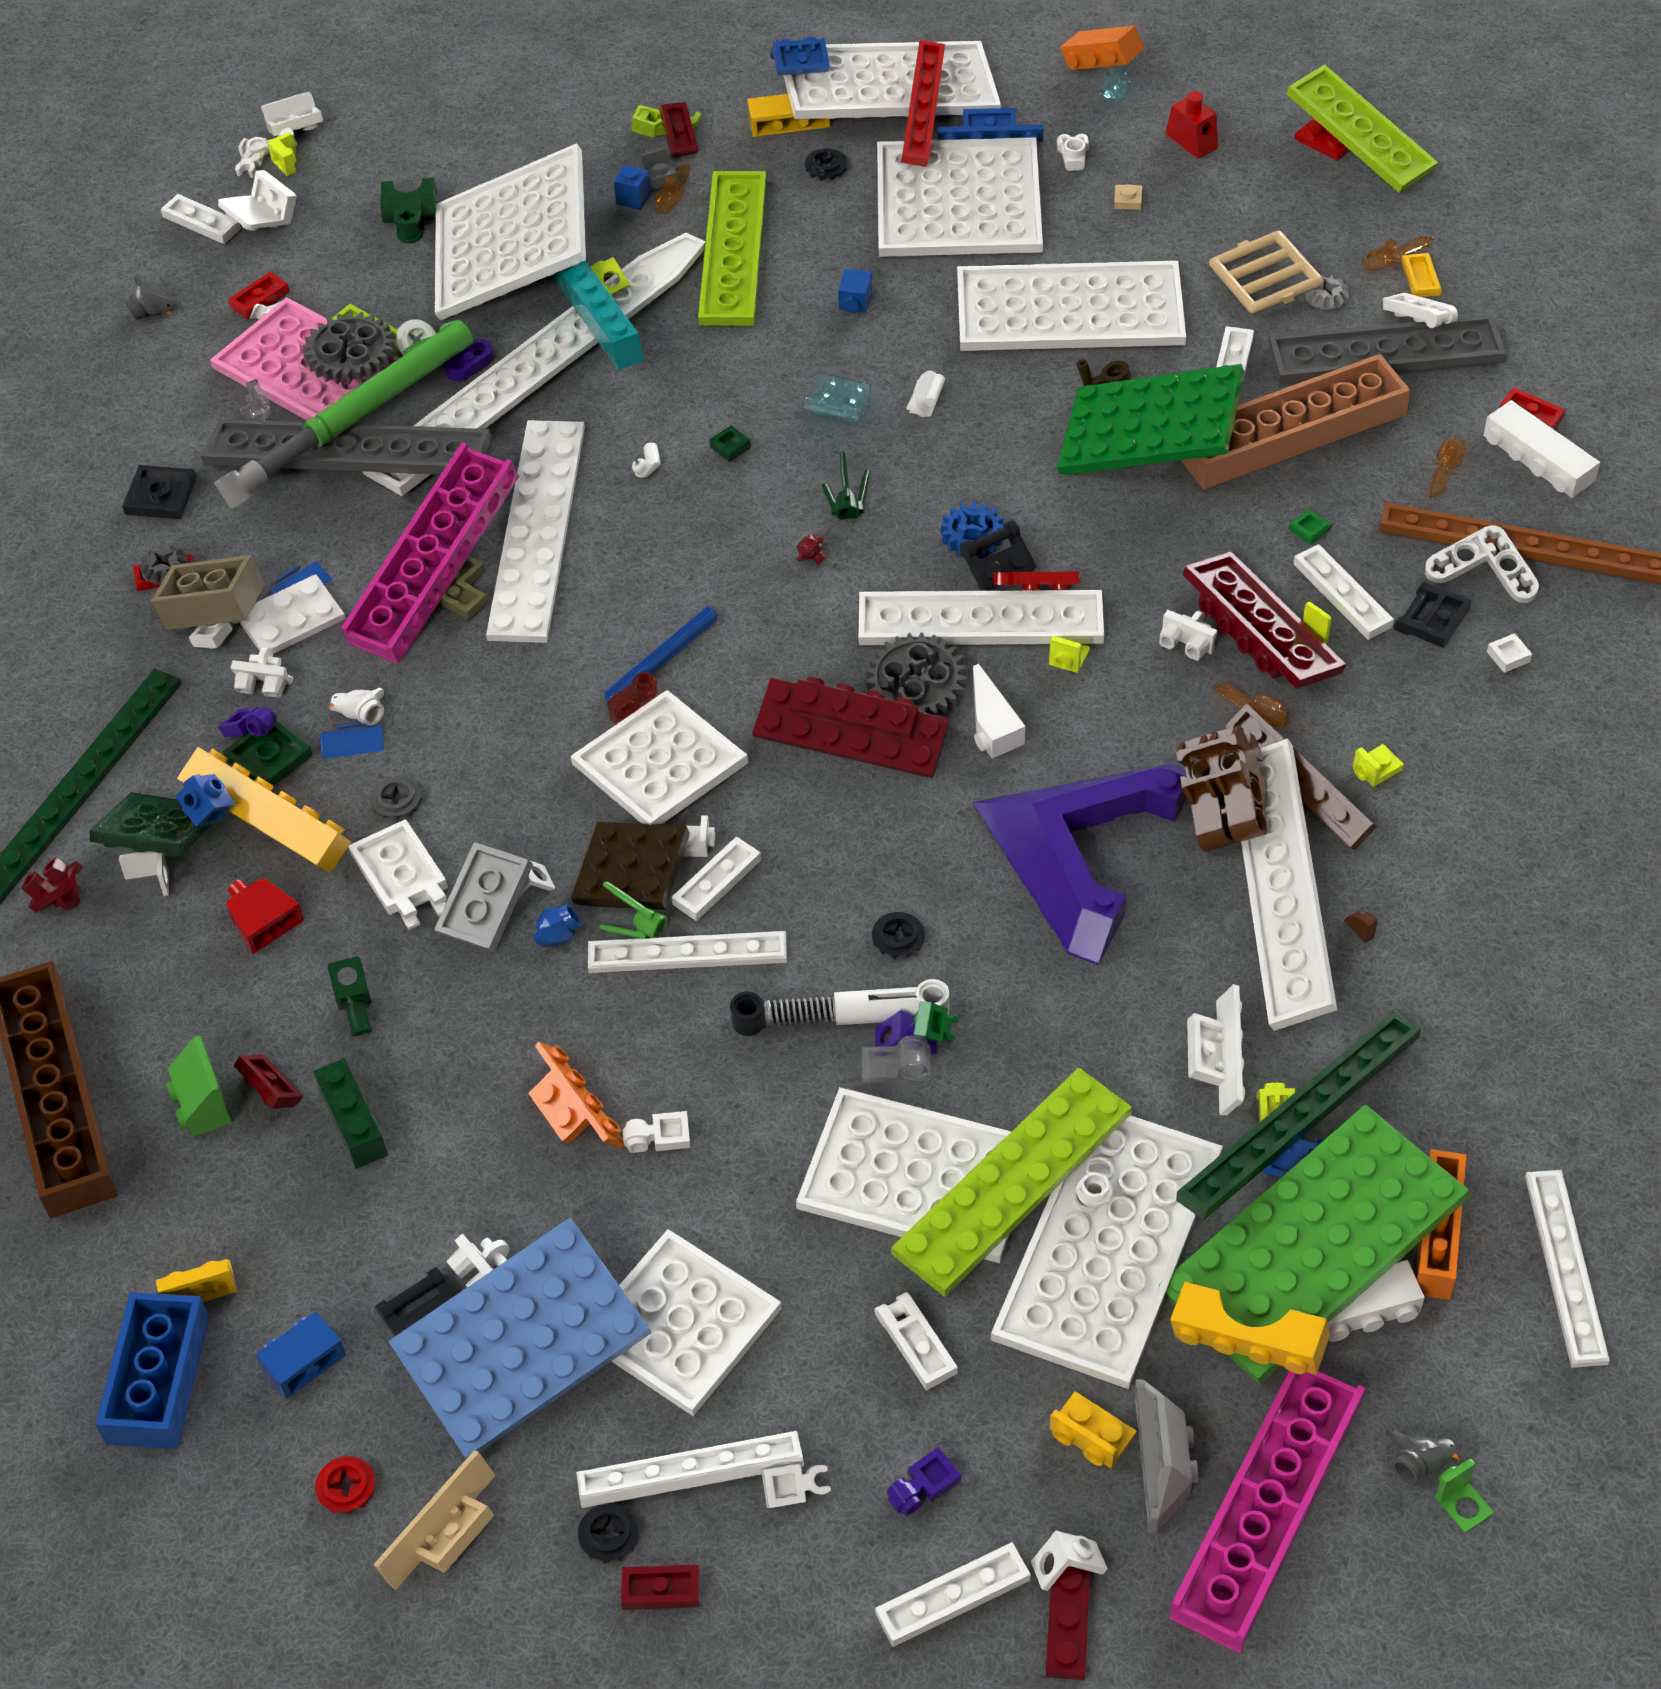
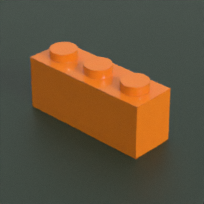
(1102, 48)

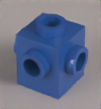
(204, 799)

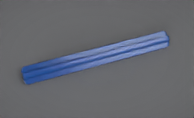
(666, 650)

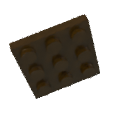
(634, 859)

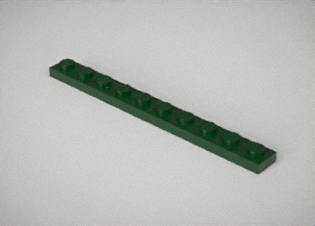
(84, 778)
(1297, 1116)

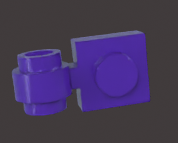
(253, 720)
(930, 1476)

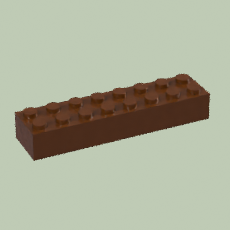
(53, 1092)

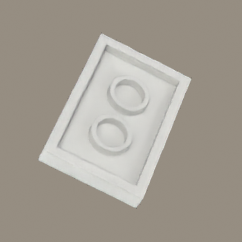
(292, 615)

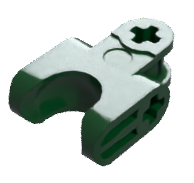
(409, 208)

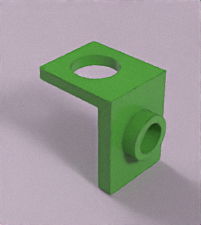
(1456, 1485)

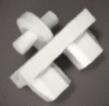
(1190, 630)
(261, 668)
(469, 1257)

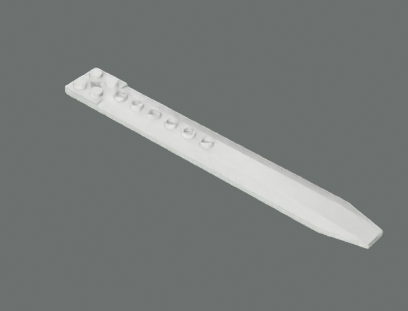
(550, 351)

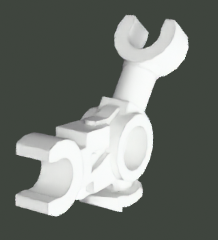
(253, 153)

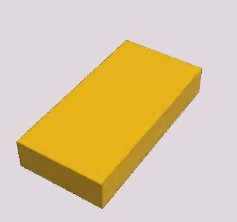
(1421, 275)

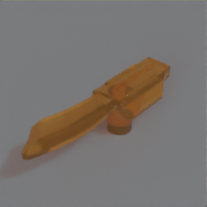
(672, 192)
(1388, 254)
(1448, 457)
(1267, 707)

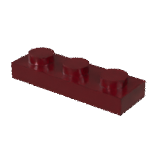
(1068, 1625)

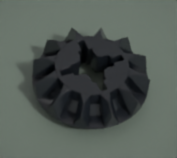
(825, 156)
(888, 925)
(596, 1521)

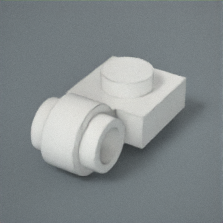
(668, 1131)

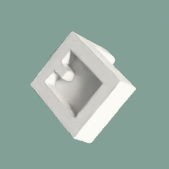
(700, 839)

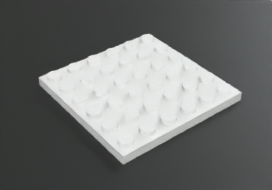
(966, 200)
(509, 232)

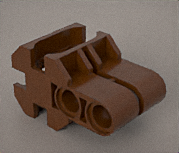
(1224, 787)

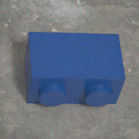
(300, 1354)

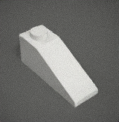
(996, 722)

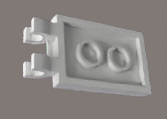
(400, 871)

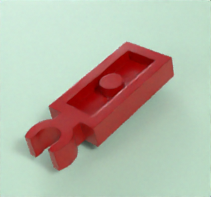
(1031, 580)

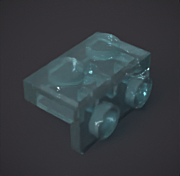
(839, 397)

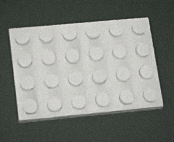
(891, 1163)

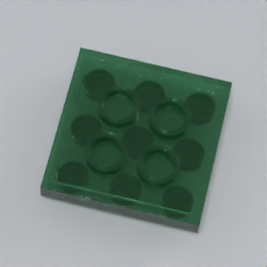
(148, 825)

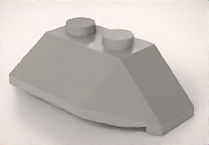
(1164, 1454)

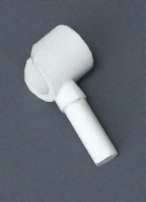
(260, 310)

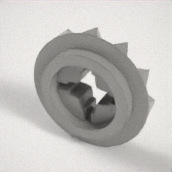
(1321, 299)

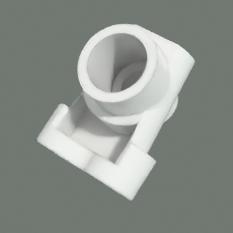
(1073, 150)

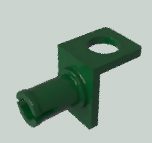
(352, 996)

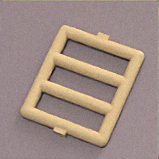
(1243, 292)

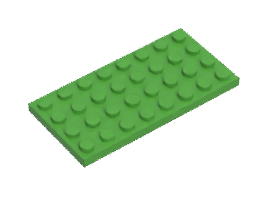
(1324, 1229)

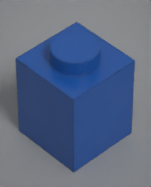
(632, 187)
(855, 290)

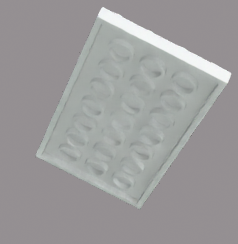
(879, 81)
(1070, 305)
(1096, 1272)

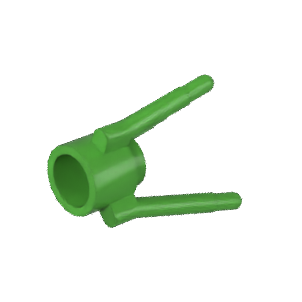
(646, 920)

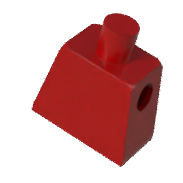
(1193, 125)
(261, 912)

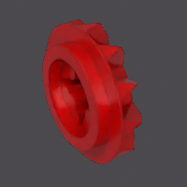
(331, 1477)

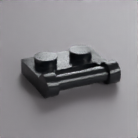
(1008, 560)
(1441, 618)
(388, 1309)

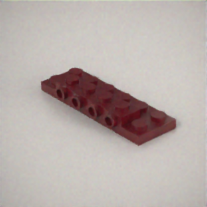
(1261, 622)
(852, 725)

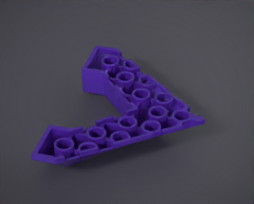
(1038, 843)

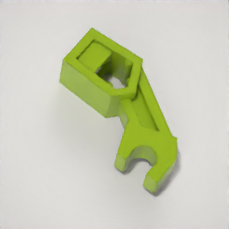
(649, 123)

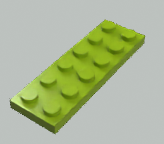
(1362, 128)

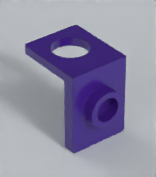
(902, 1026)

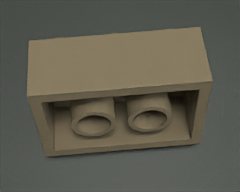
(208, 592)

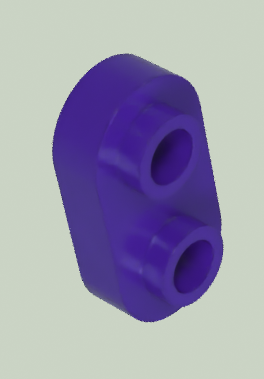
(467, 363)

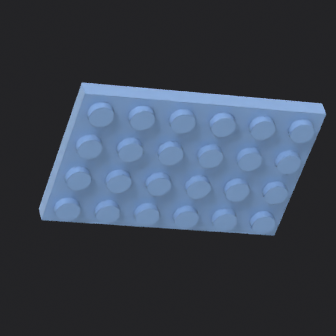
(519, 1338)

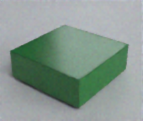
(1309, 526)

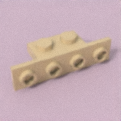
(442, 1526)

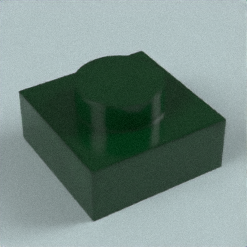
(730, 443)

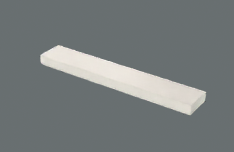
(687, 951)
(1567, 1269)
(687, 1469)

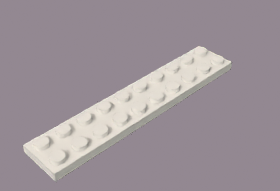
(536, 532)
(1286, 900)

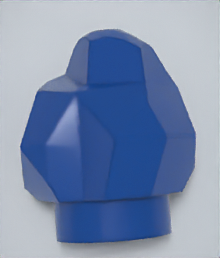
(556, 926)

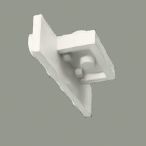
(1217, 1051)

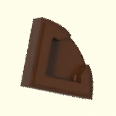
(1363, 925)

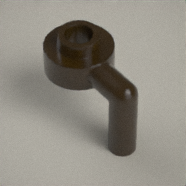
(1111, 372)

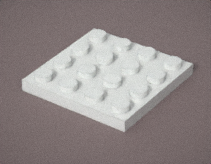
(659, 759)
(697, 1318)

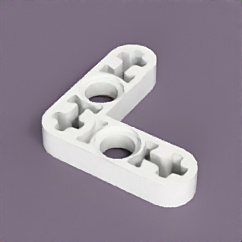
(1485, 552)

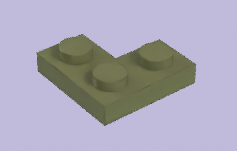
(463, 597)

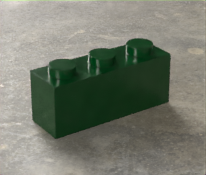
(350, 1113)

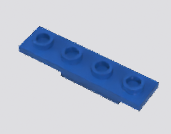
(989, 125)

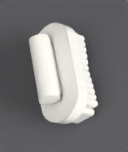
(926, 394)

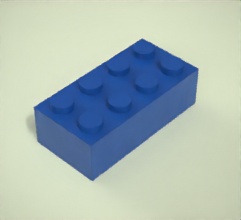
(153, 1370)

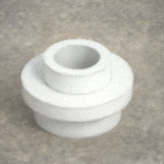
(1094, 1181)

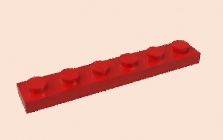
(923, 103)

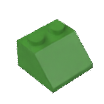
(197, 1090)

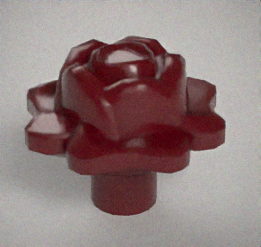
(810, 548)

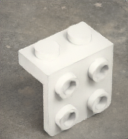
(267, 206)

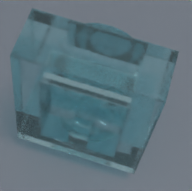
(1115, 83)

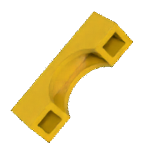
(1292, 1342)

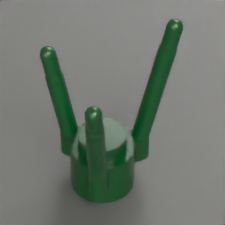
(847, 503)

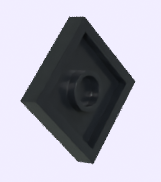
(159, 492)

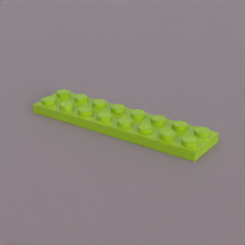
(732, 249)
(1011, 1182)

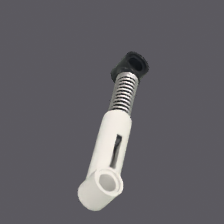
(843, 1008)

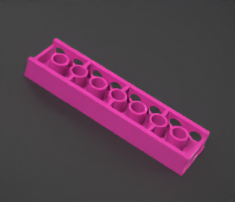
(429, 553)
(1265, 1508)

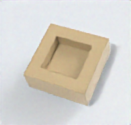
(1128, 197)

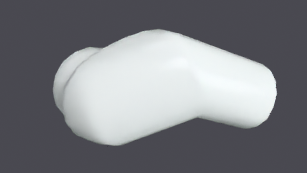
(651, 462)

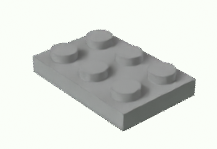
(483, 897)

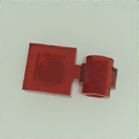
(629, 699)

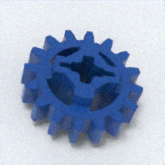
(971, 525)

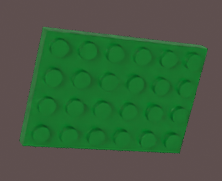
(1151, 420)

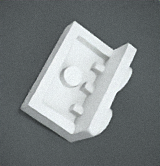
(292, 113)

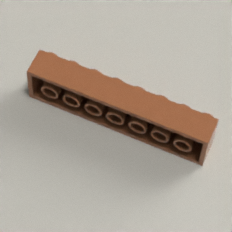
(1306, 419)

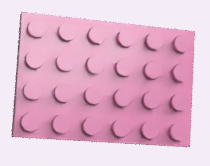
(275, 357)

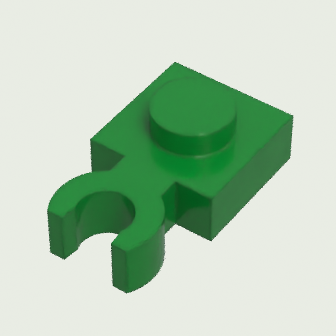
(933, 1022)

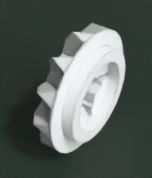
(412, 329)

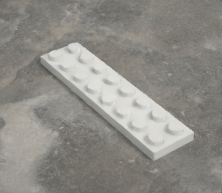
(982, 616)

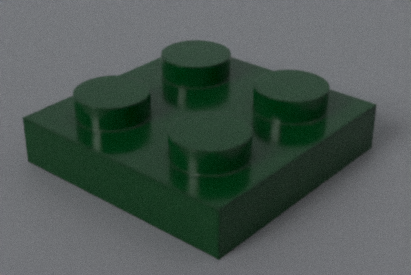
(269, 755)

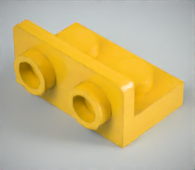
(208, 1281)
(1091, 1430)

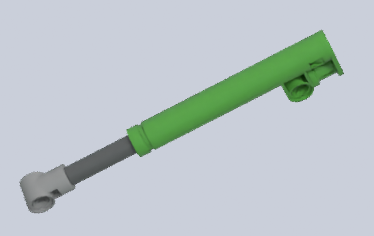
(416, 363)

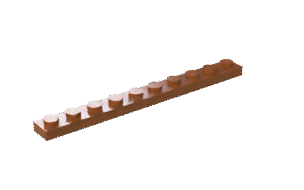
(1529, 543)

